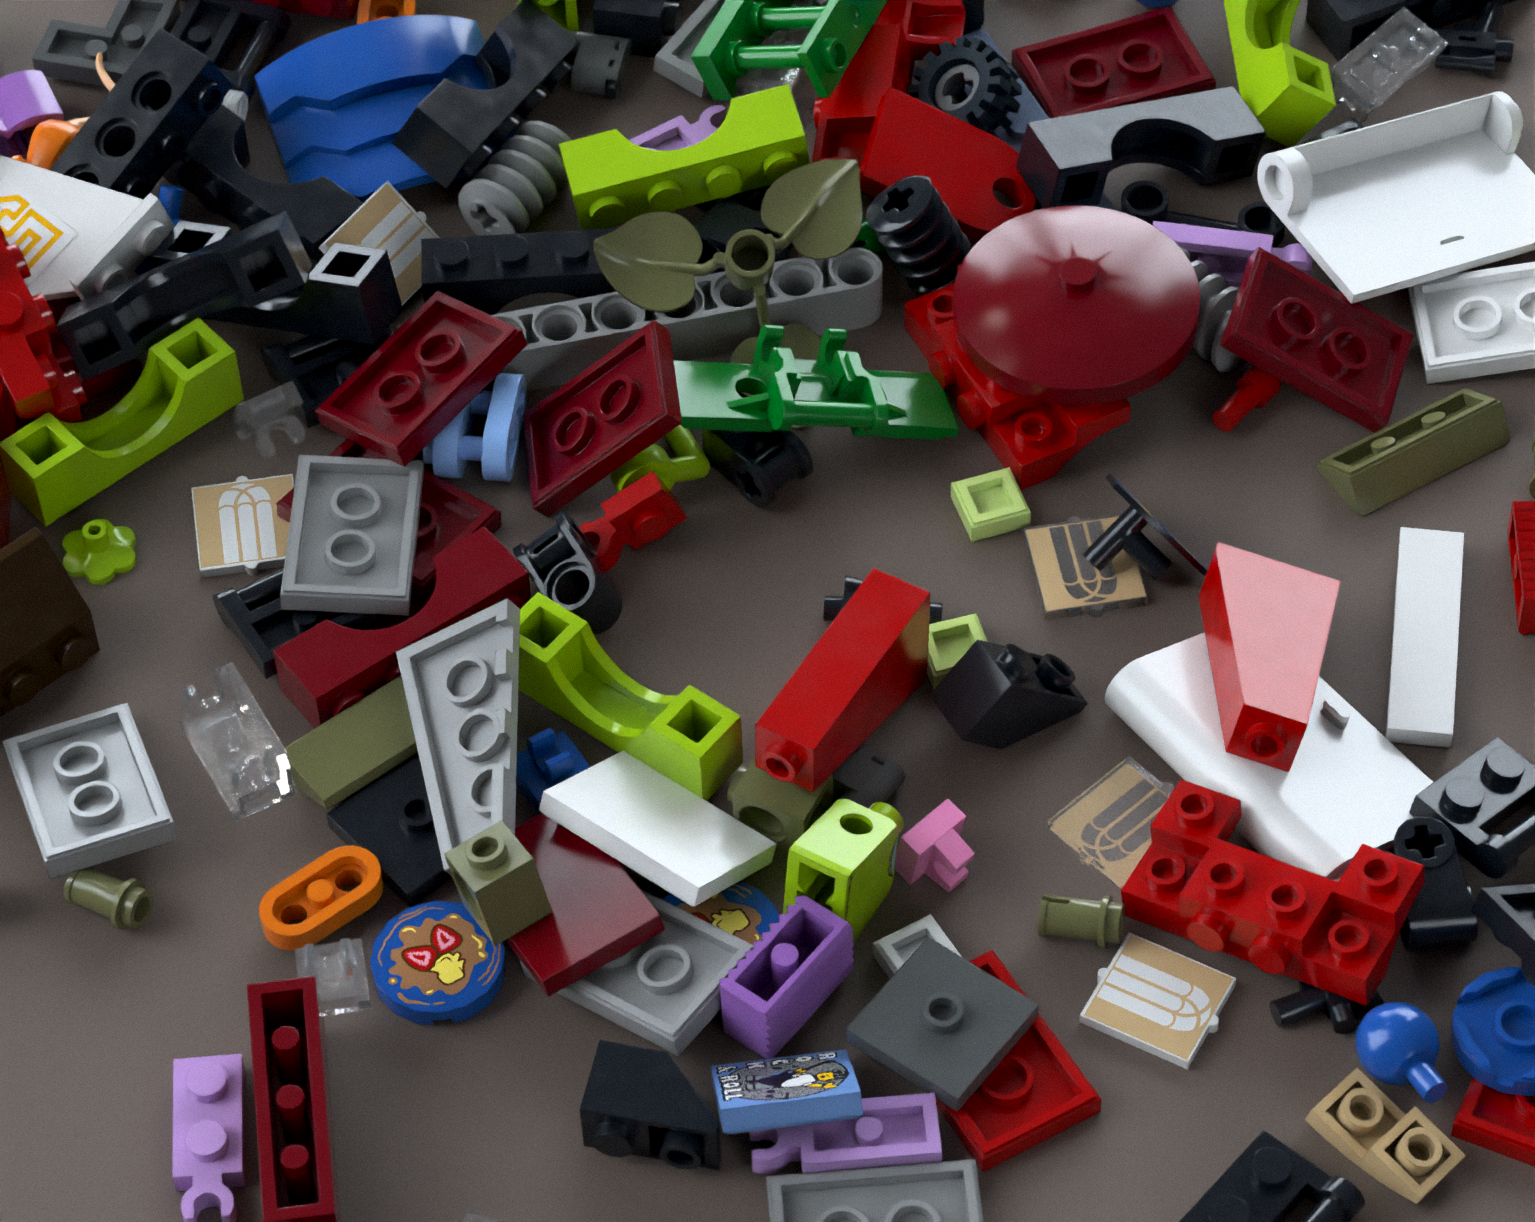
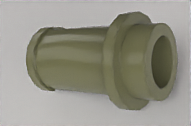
(122, 901)
(1082, 919)

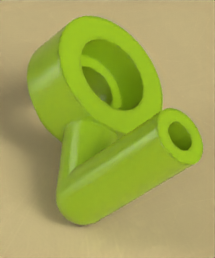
(689, 464)

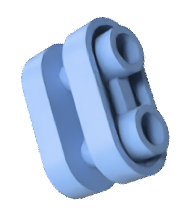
(501, 435)

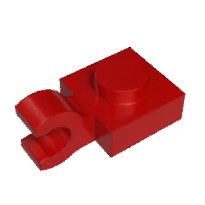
(634, 516)

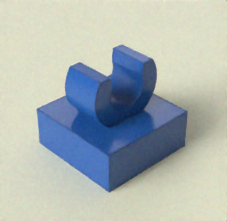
(547, 762)

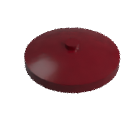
(1076, 305)

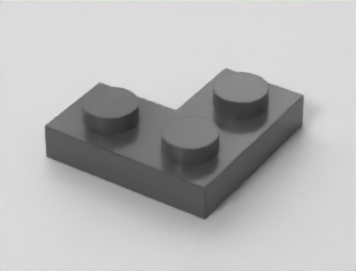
(71, 49)

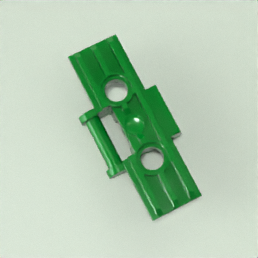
(811, 393)

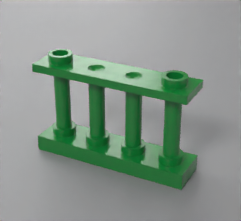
(736, 34)

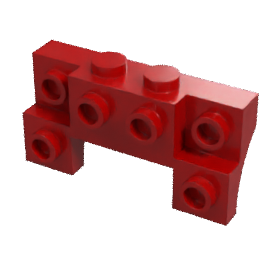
(886, 58)
(26, 348)
(1022, 432)
(1267, 909)

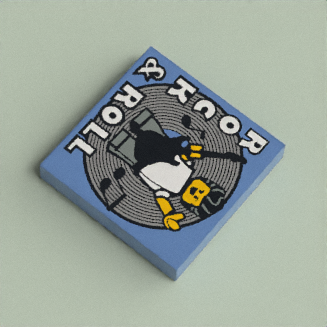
(786, 1091)

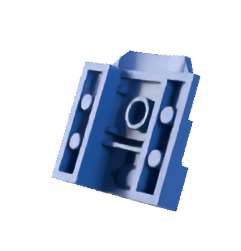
(352, 91)

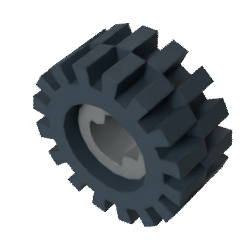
(974, 65)

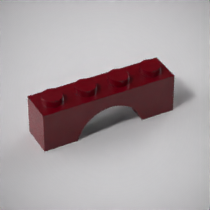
(341, 665)

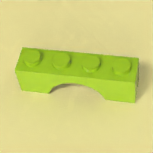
(1277, 82)
(750, 150)
(181, 388)
(570, 674)

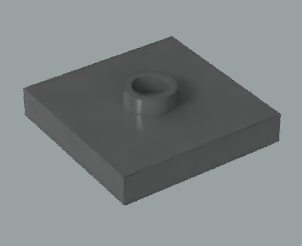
(942, 1023)

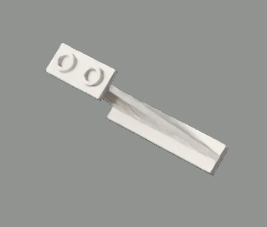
(74, 231)

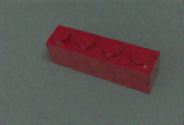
(292, 1102)

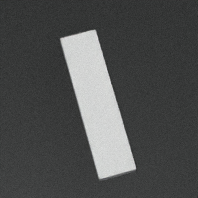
(1425, 637)

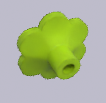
(99, 551)

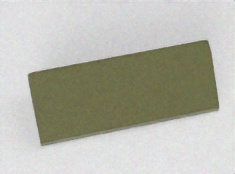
(1416, 450)
(354, 746)

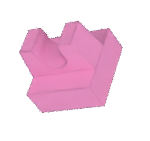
(935, 848)

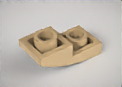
(1382, 1140)

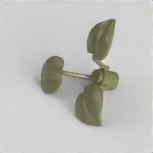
(658, 252)

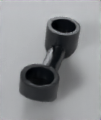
(1150, 203)

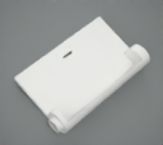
(1408, 196)
(1340, 790)

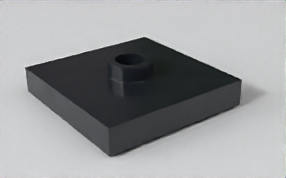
(396, 826)

